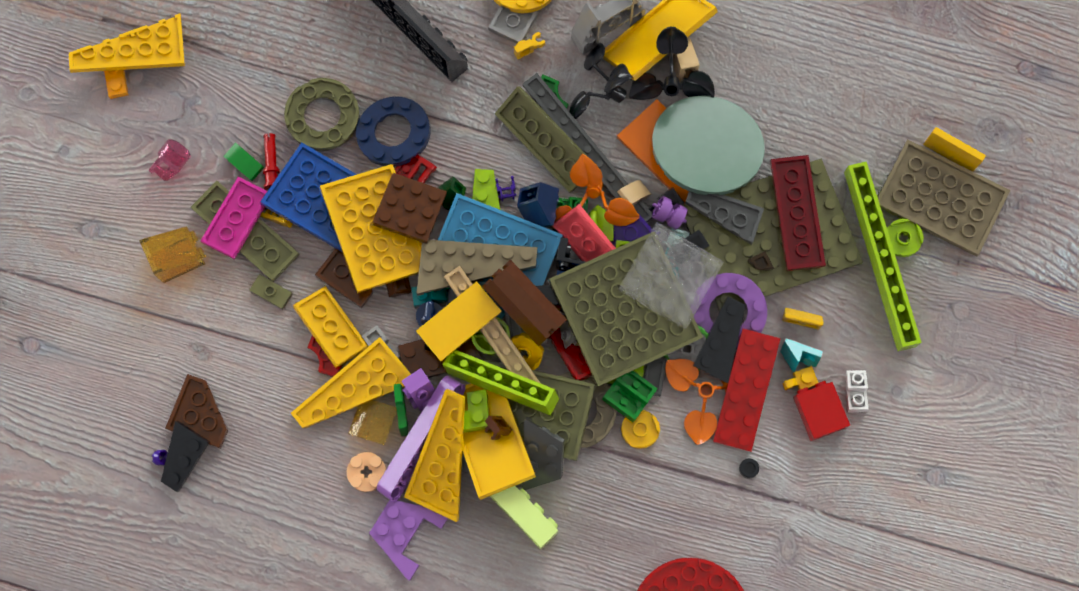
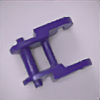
(512, 188)

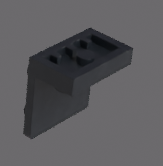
(563, 261)

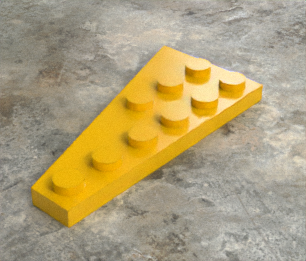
(359, 382)

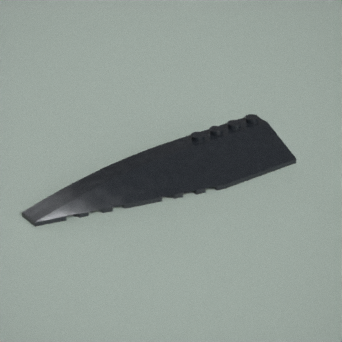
(425, 37)

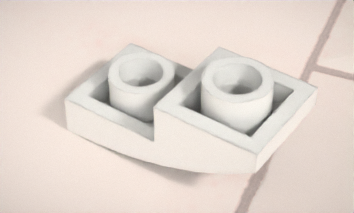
(856, 391)

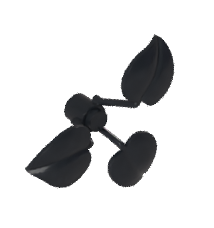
(698, 83)
(613, 90)

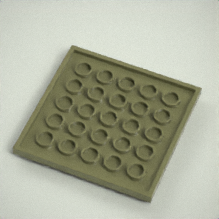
(609, 325)

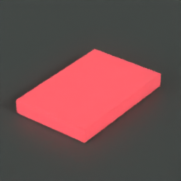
(583, 234)

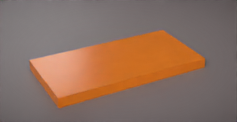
(638, 140)

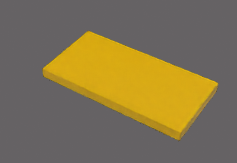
(637, 44)
(500, 462)

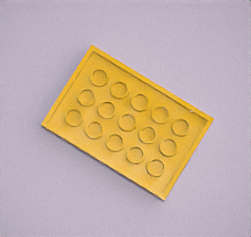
(370, 252)

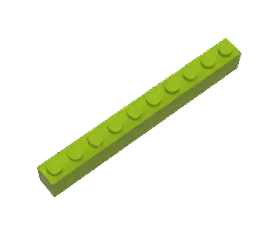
(882, 257)

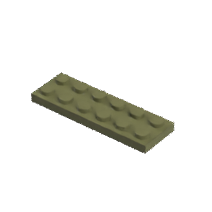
(540, 135)
(263, 245)

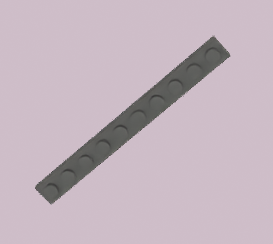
(561, 116)

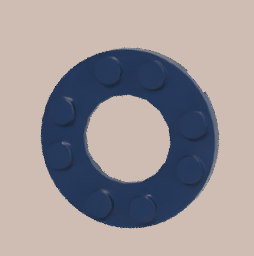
(404, 152)

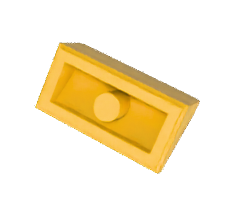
(802, 318)

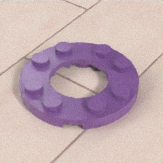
(746, 290)

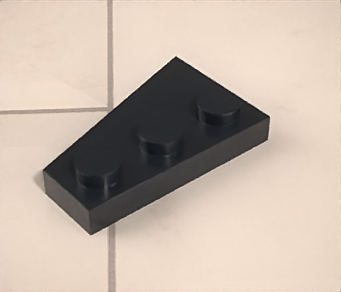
(182, 456)

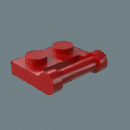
(410, 169)

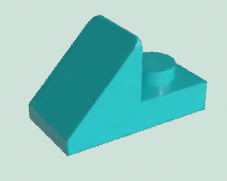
(437, 297)
(796, 352)

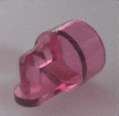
(174, 156)

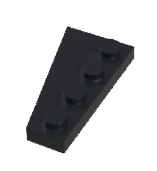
(720, 345)

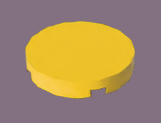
(641, 432)

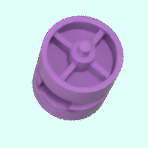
(671, 213)

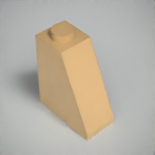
(685, 62)

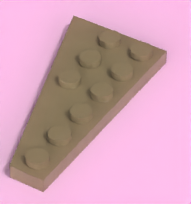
(476, 260)

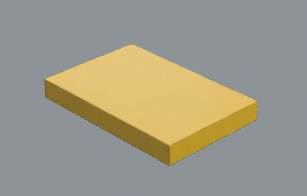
(954, 149)

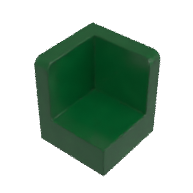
(452, 187)

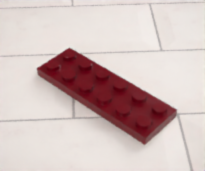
(797, 213)

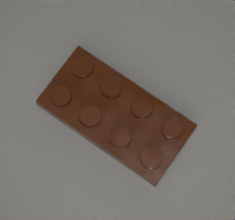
(415, 357)

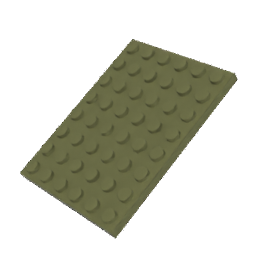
(837, 239)

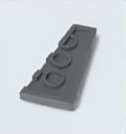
(732, 214)

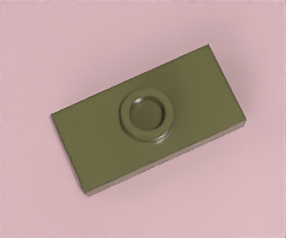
(271, 291)

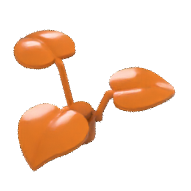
(587, 173)
(698, 424)

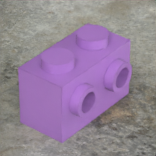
(418, 389)

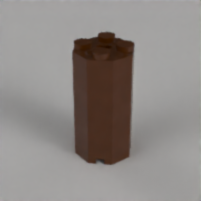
(524, 303)

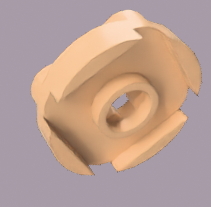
(358, 464)

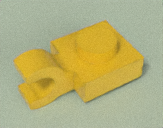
(526, 47)
(802, 379)

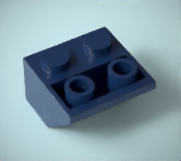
(538, 203)

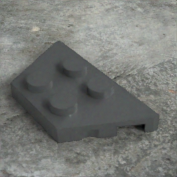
(545, 454)

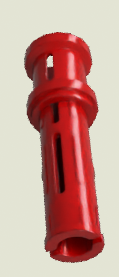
(271, 170)

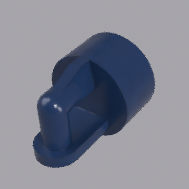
(427, 311)

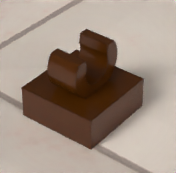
(498, 426)

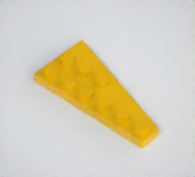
(140, 48)
(439, 466)

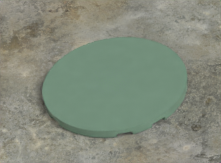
(708, 145)

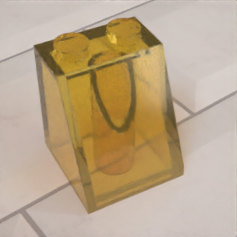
(173, 253)

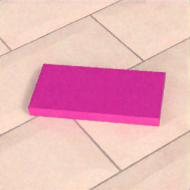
(235, 218)

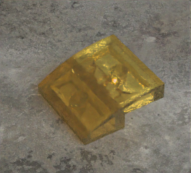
(373, 421)

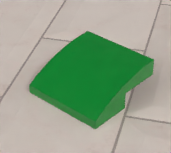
(629, 395)

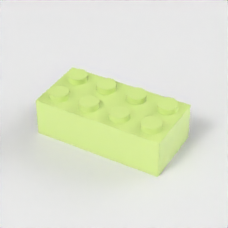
(526, 515)

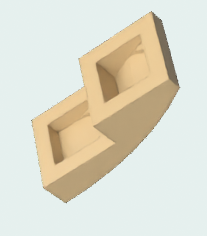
(634, 192)

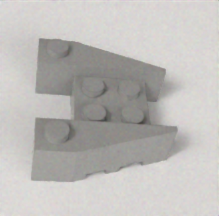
(603, 19)

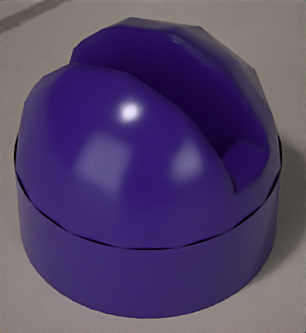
(156, 460)

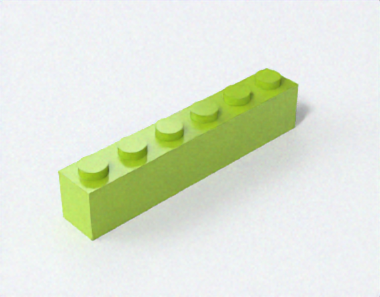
(501, 382)

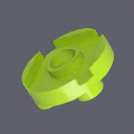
(914, 240)

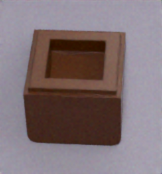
(399, 287)

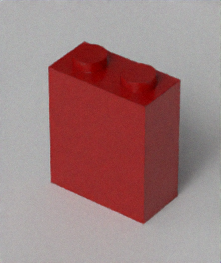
(821, 410)

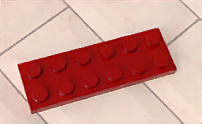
(746, 390)

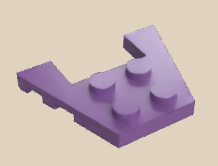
(397, 527)

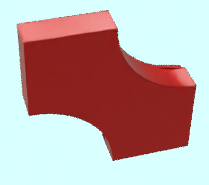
(325, 365)

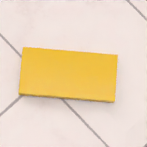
(458, 321)
(330, 326)

